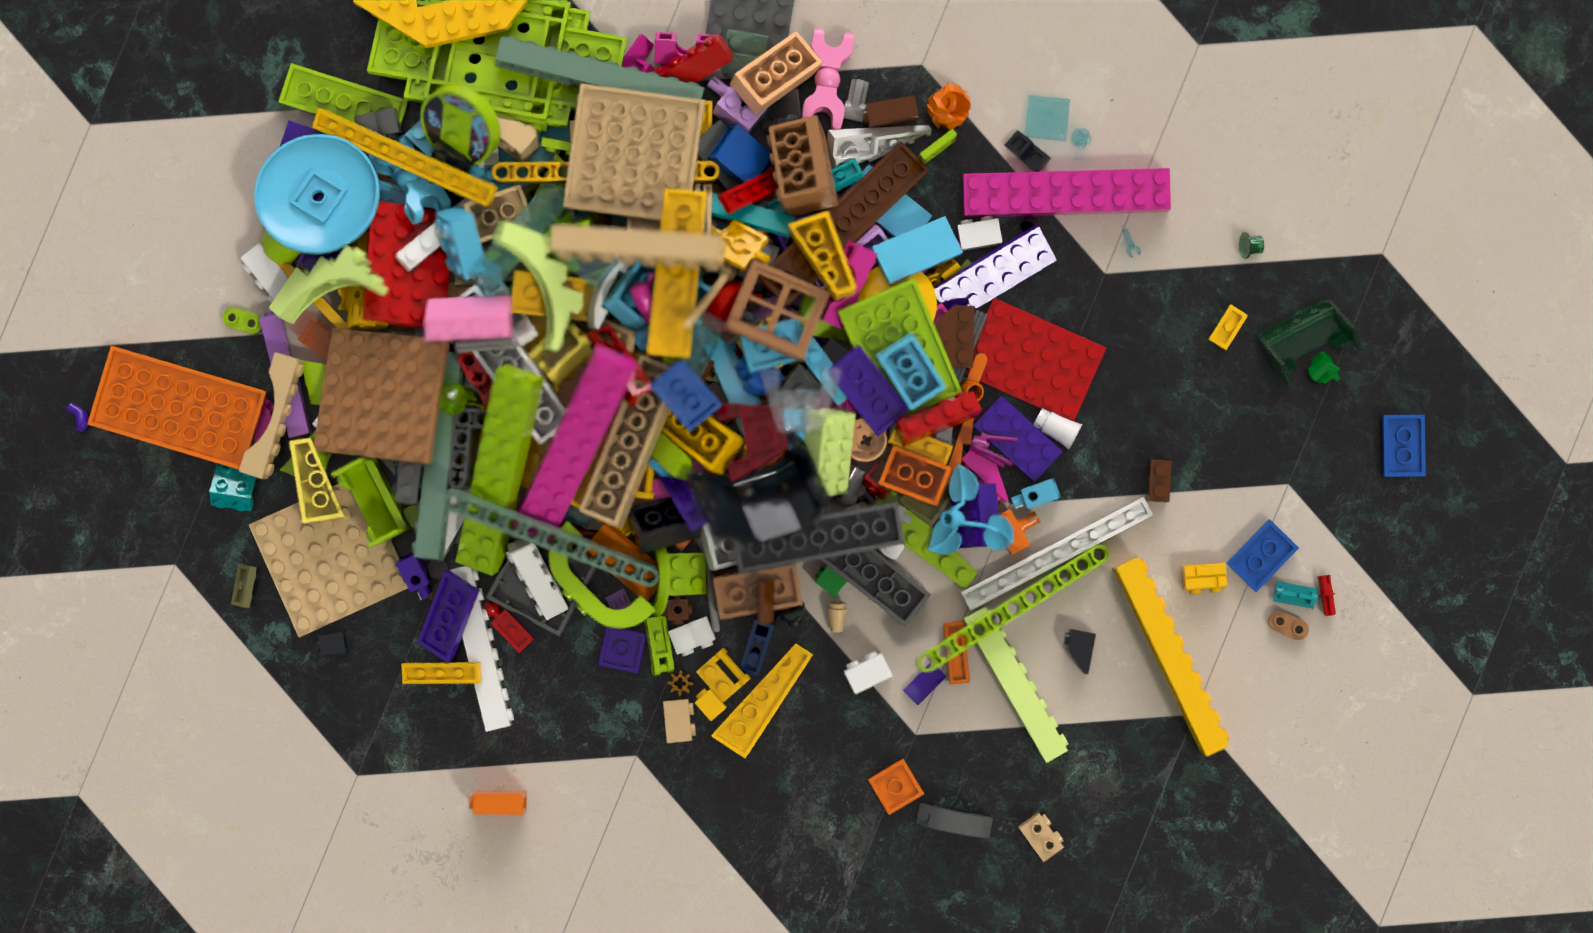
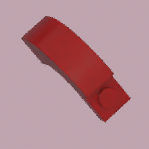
(725, 299)

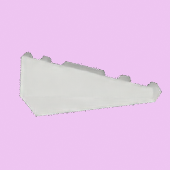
(869, 142)

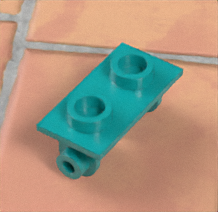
(1295, 595)

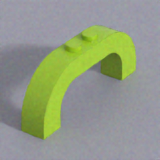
(586, 600)

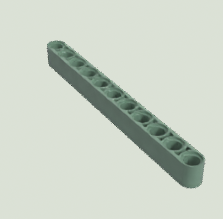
(544, 530)

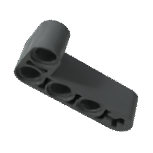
(467, 449)

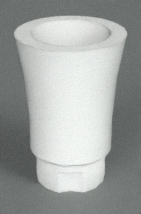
(1057, 427)

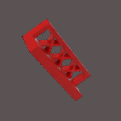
(631, 393)

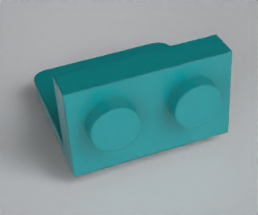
(232, 489)

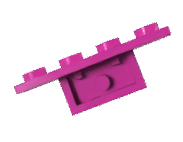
(637, 54)

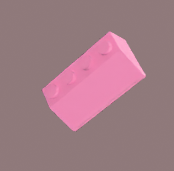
(469, 318)

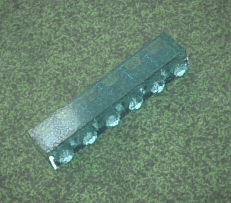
(536, 216)

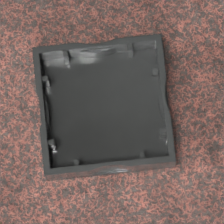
(511, 593)

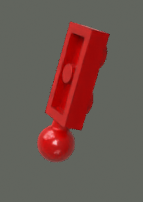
(508, 626)

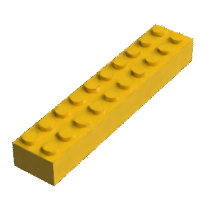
(1171, 657)

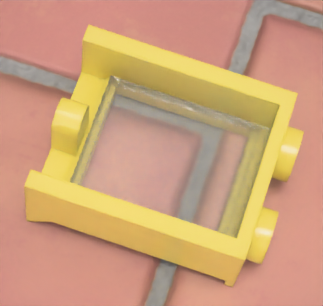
(562, 362)

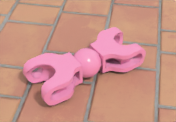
(828, 79)

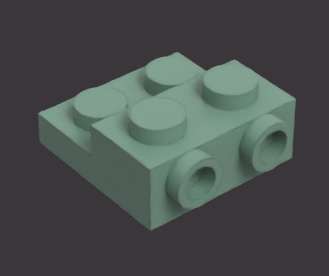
(745, 49)

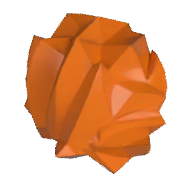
(949, 106)

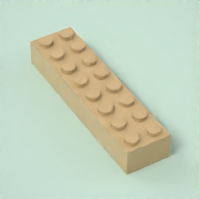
(638, 246)
(627, 452)

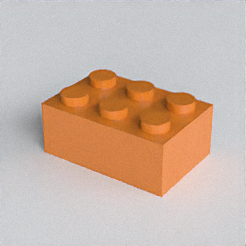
(915, 476)

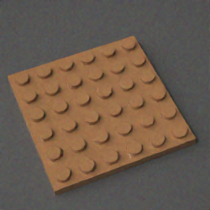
(381, 396)

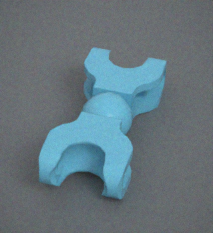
(417, 190)

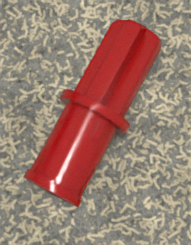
(1326, 595)

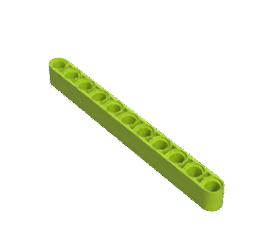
(1021, 604)

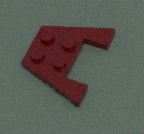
(760, 435)

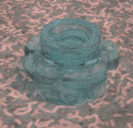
(1080, 143)

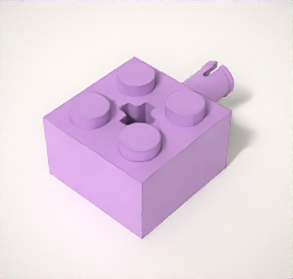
(732, 108)

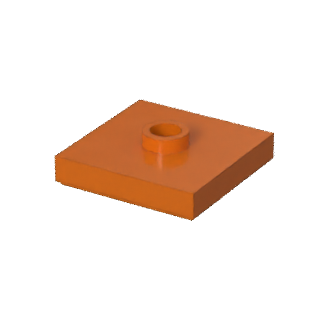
(895, 786)

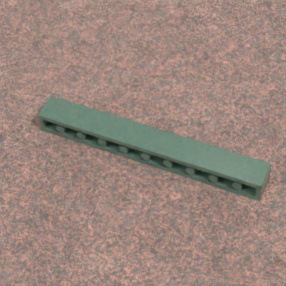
(576, 70)
(433, 515)

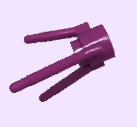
(980, 446)

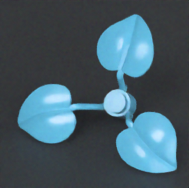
(945, 536)

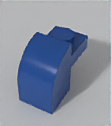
(754, 381)

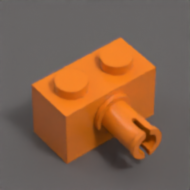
(1019, 528)

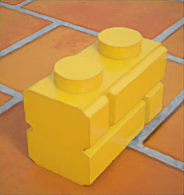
(1204, 576)

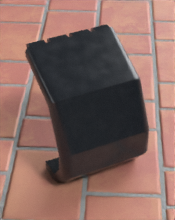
(765, 501)

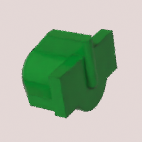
(1323, 369)

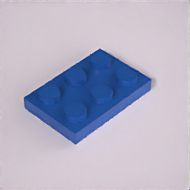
(685, 394)
(1403, 445)
(1262, 555)

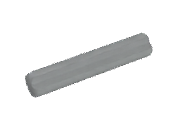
(486, 345)

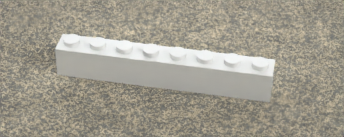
(479, 648)

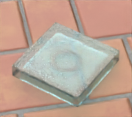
(1047, 118)

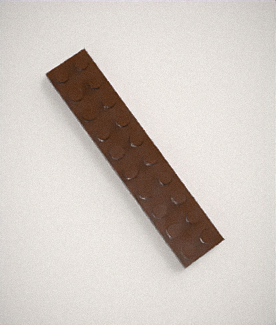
(856, 212)

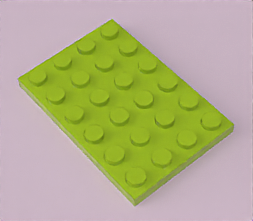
(889, 317)

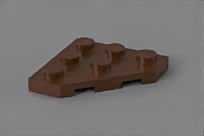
(957, 335)

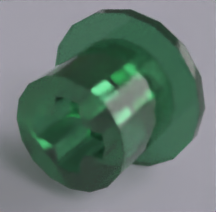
(1250, 245)

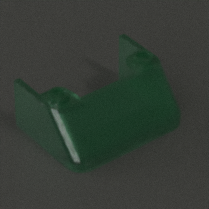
(1304, 333)

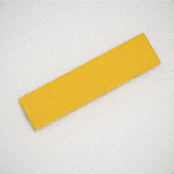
(441, 673)

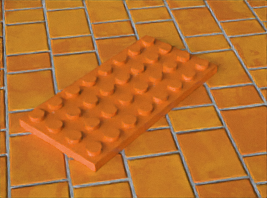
(177, 407)

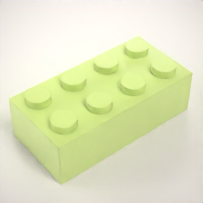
(833, 449)

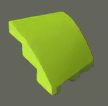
(314, 379)

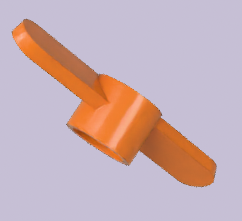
(974, 377)

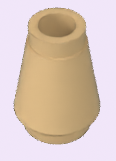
(837, 615)

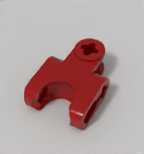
(477, 376)

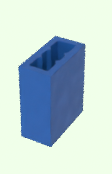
(740, 155)

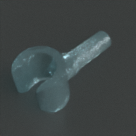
(1130, 243)

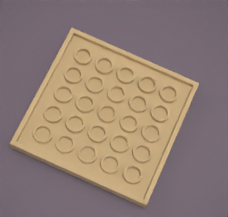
(631, 150)
(326, 565)

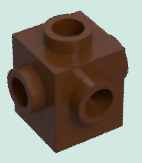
(677, 600)

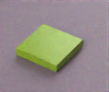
(938, 146)

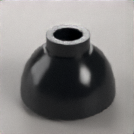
(792, 614)

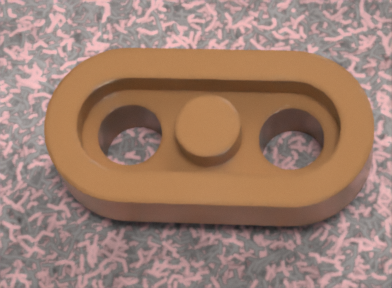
(1288, 626)

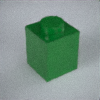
(830, 580)

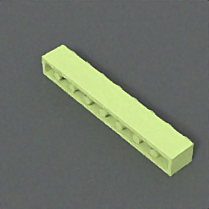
(1019, 689)

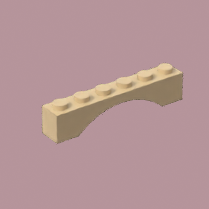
(284, 376)

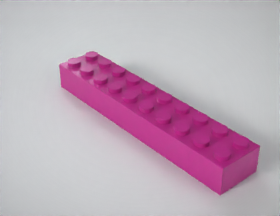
(1066, 192)
(576, 438)

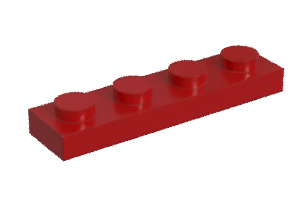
(748, 192)

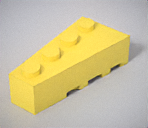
(313, 487)

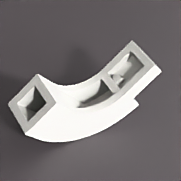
(523, 326)

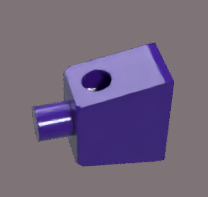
(411, 566)

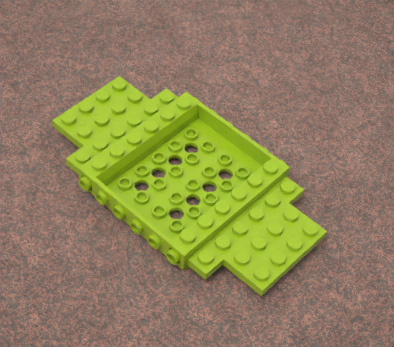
(535, 99)

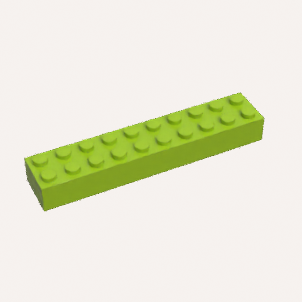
(500, 464)

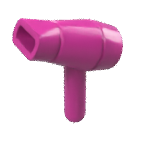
(642, 296)

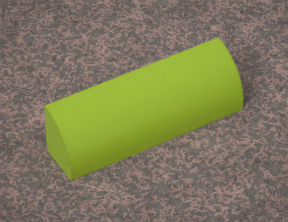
(671, 457)

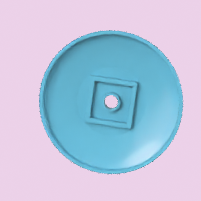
(310, 167)

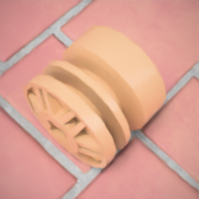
(877, 446)

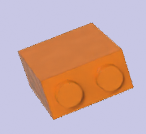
(498, 802)

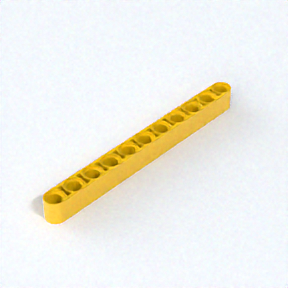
(554, 168)

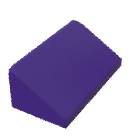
(924, 684)

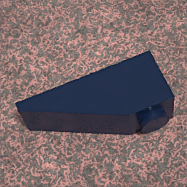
(757, 646)

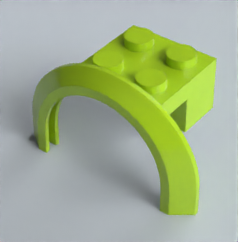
(678, 576)

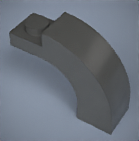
(954, 821)

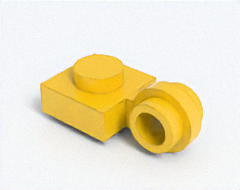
(943, 271)

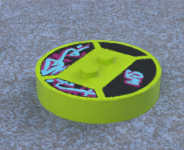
(462, 121)

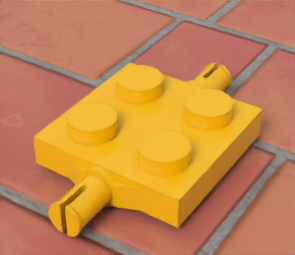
(742, 245)

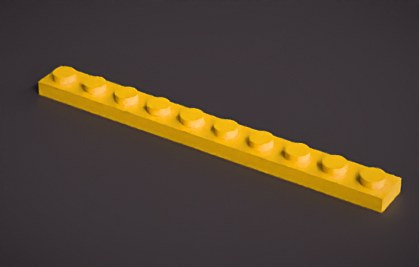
(405, 157)

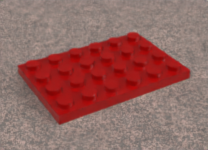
(408, 291)
(1036, 360)

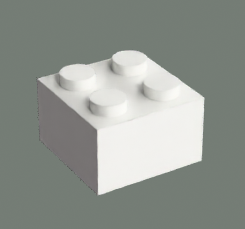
(867, 672)

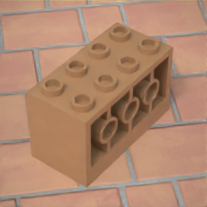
(802, 166)
(738, 592)

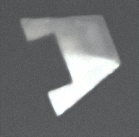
(800, 409)

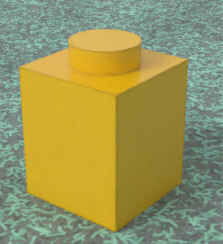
(709, 703)

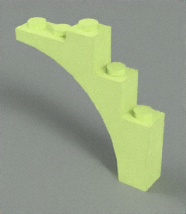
(549, 274)
(327, 275)

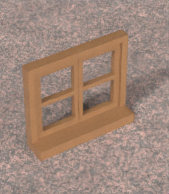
(766, 337)

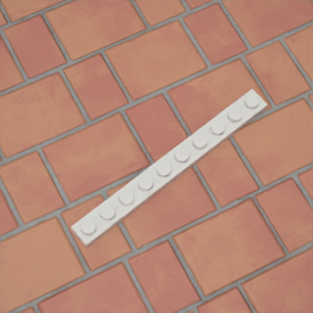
(1056, 553)

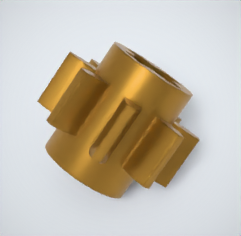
(676, 687)

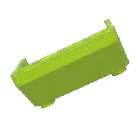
(374, 499)

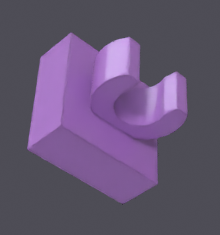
(619, 600)

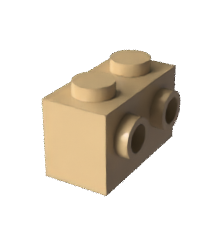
(1041, 837)

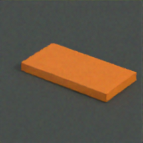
(614, 539)

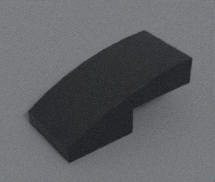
(1027, 152)

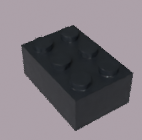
(659, 525)

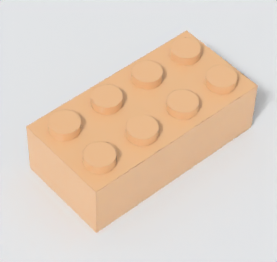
(776, 73)

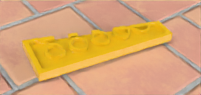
(754, 713)

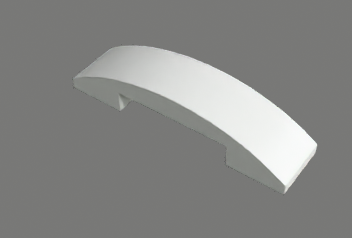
(595, 311)

